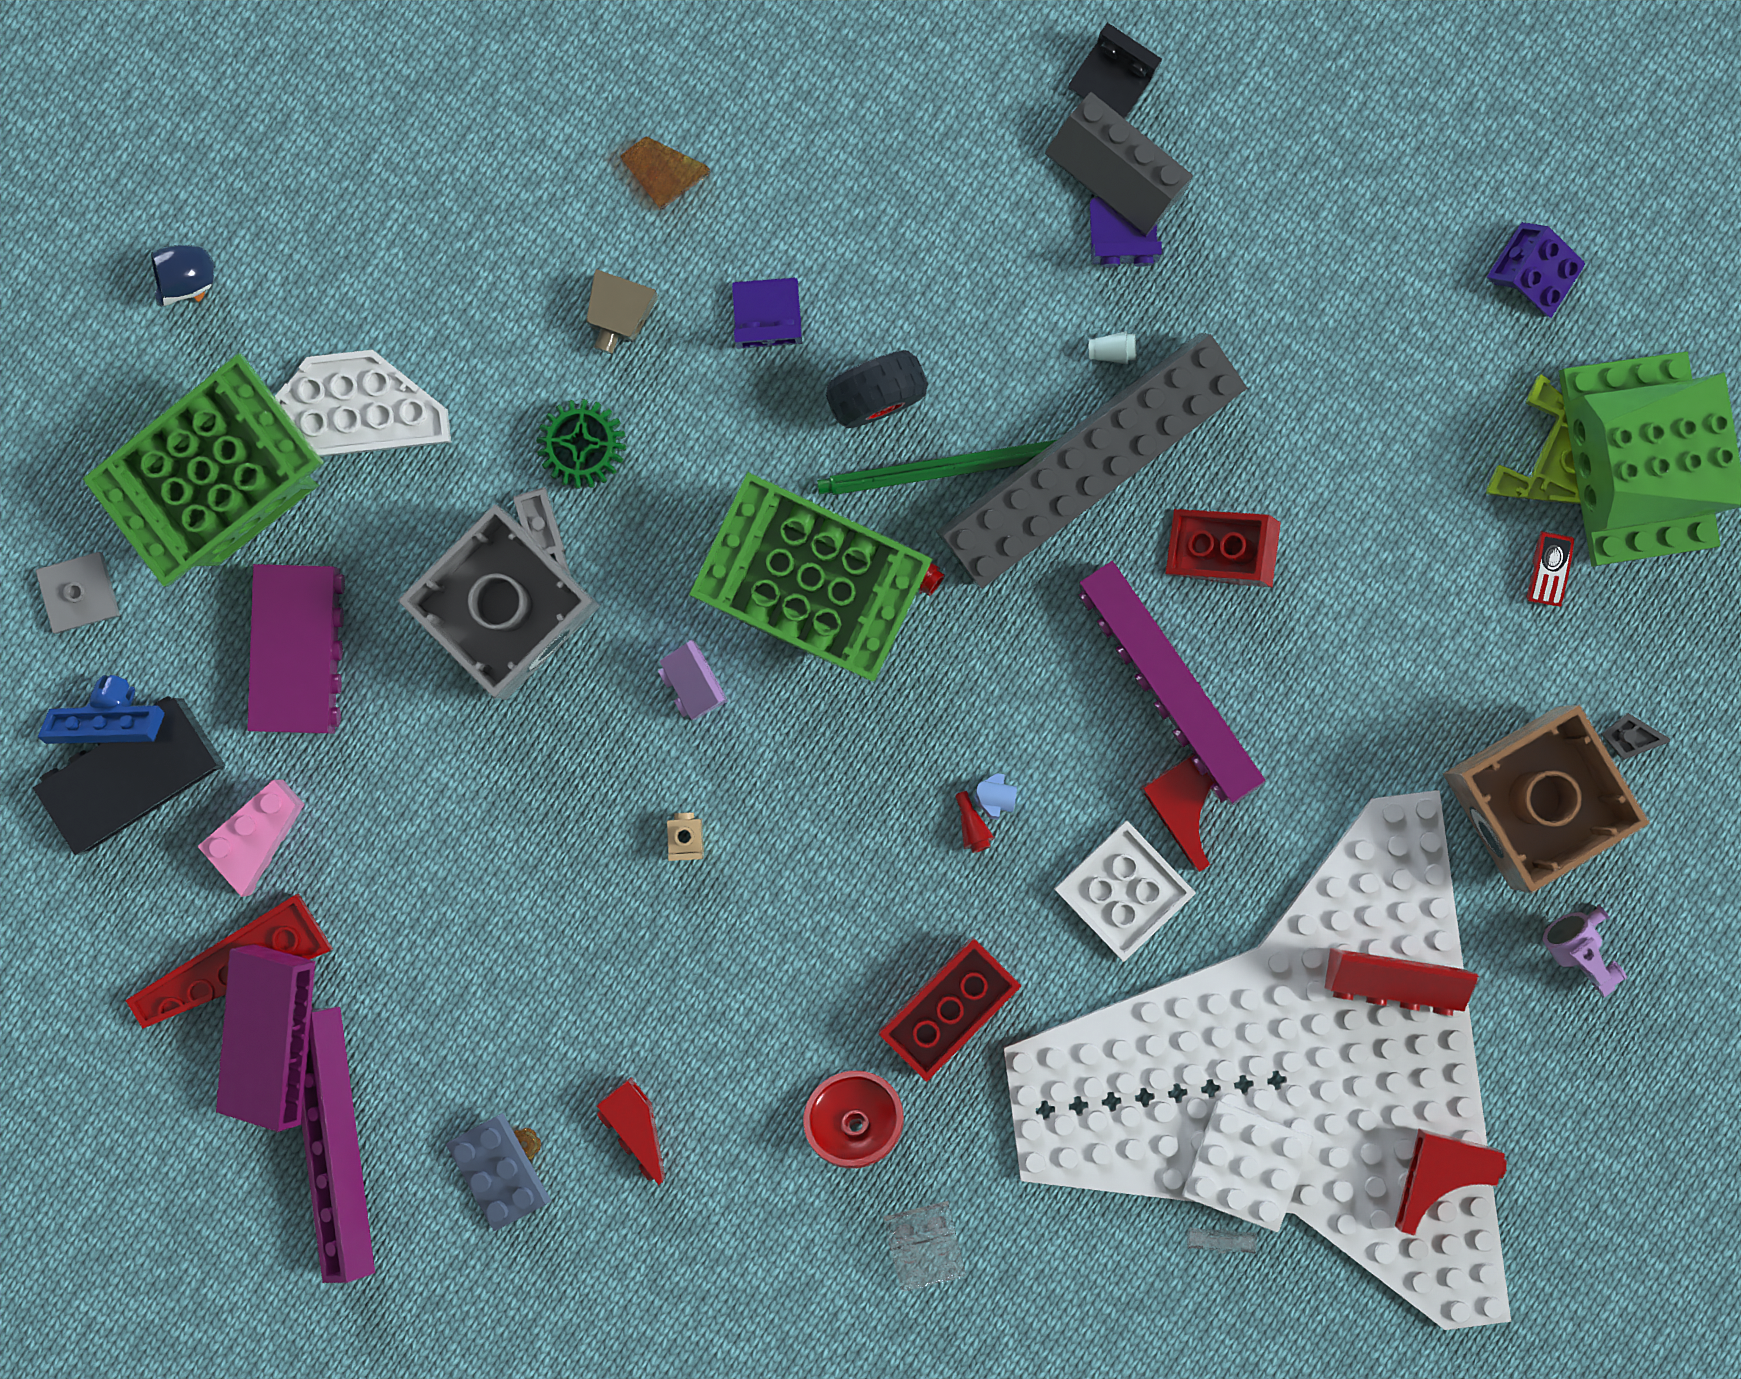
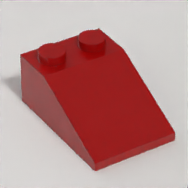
(1223, 547)

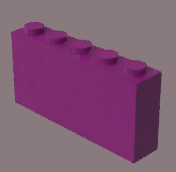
(295, 649)
(265, 1037)

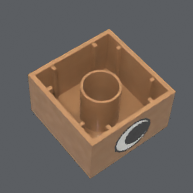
(1546, 798)

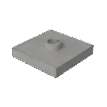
(77, 592)

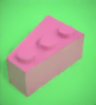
(251, 836)

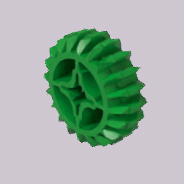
(581, 458)

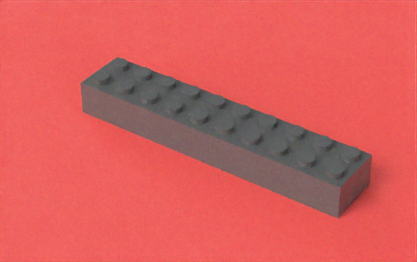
(1092, 459)

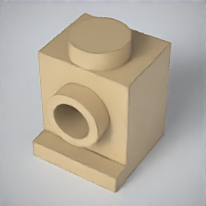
(685, 851)

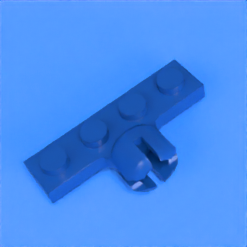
(105, 718)

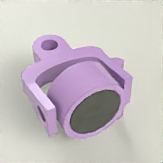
(1576, 942)

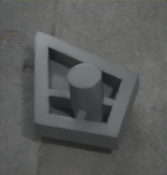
(1632, 736)

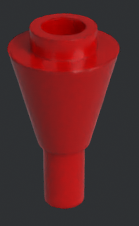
(974, 830)

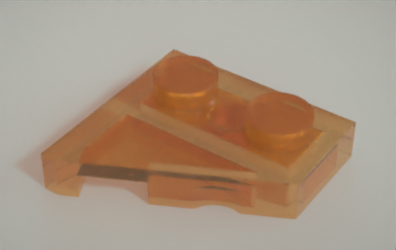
(662, 170)

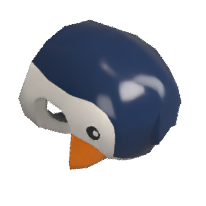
(181, 273)

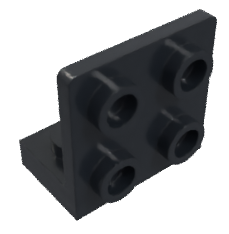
(1116, 70)

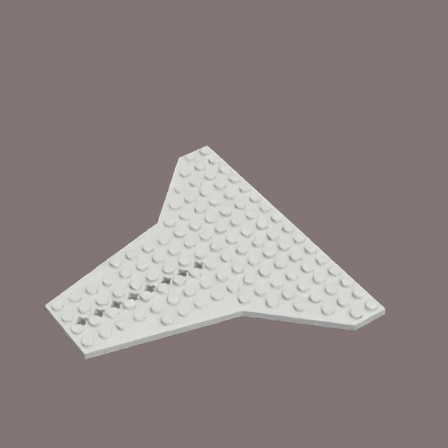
(1351, 1068)

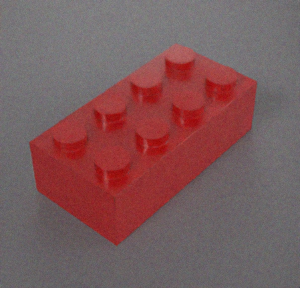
(949, 1008)

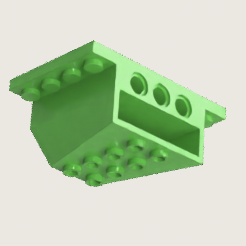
(1650, 456)
(206, 474)
(810, 577)

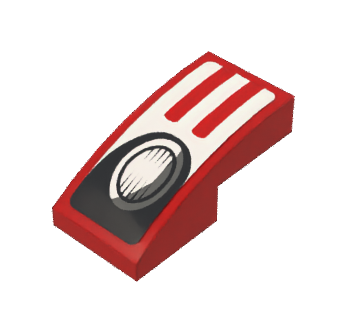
(1551, 568)

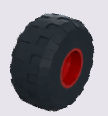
(876, 389)

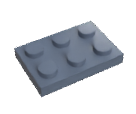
(498, 1172)

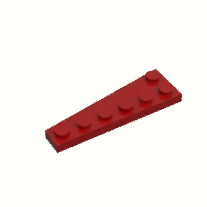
(204, 978)

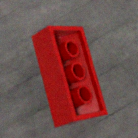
(1399, 980)

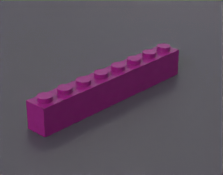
(1171, 684)
(334, 1154)

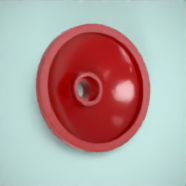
(847, 1101)

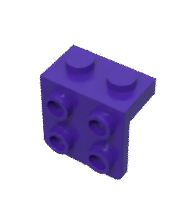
(1117, 241)

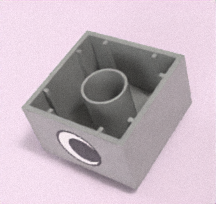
(498, 603)

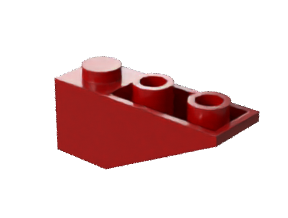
(633, 1118)

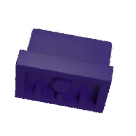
(1538, 267)
(767, 313)

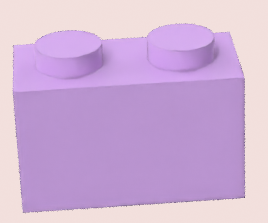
(692, 680)

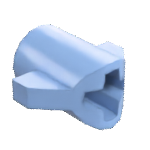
(995, 796)

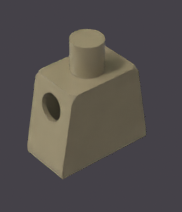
(617, 309)

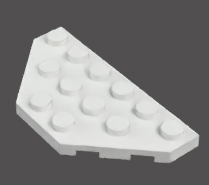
(361, 406)

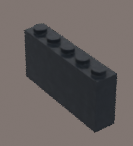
(127, 780)

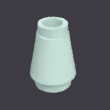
(1114, 348)

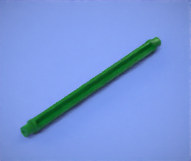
(931, 469)

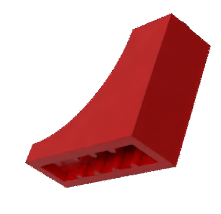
(1178, 801)
(1441, 1166)

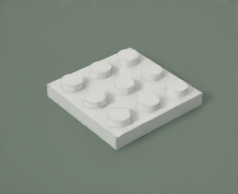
(1125, 890)
(1247, 1166)

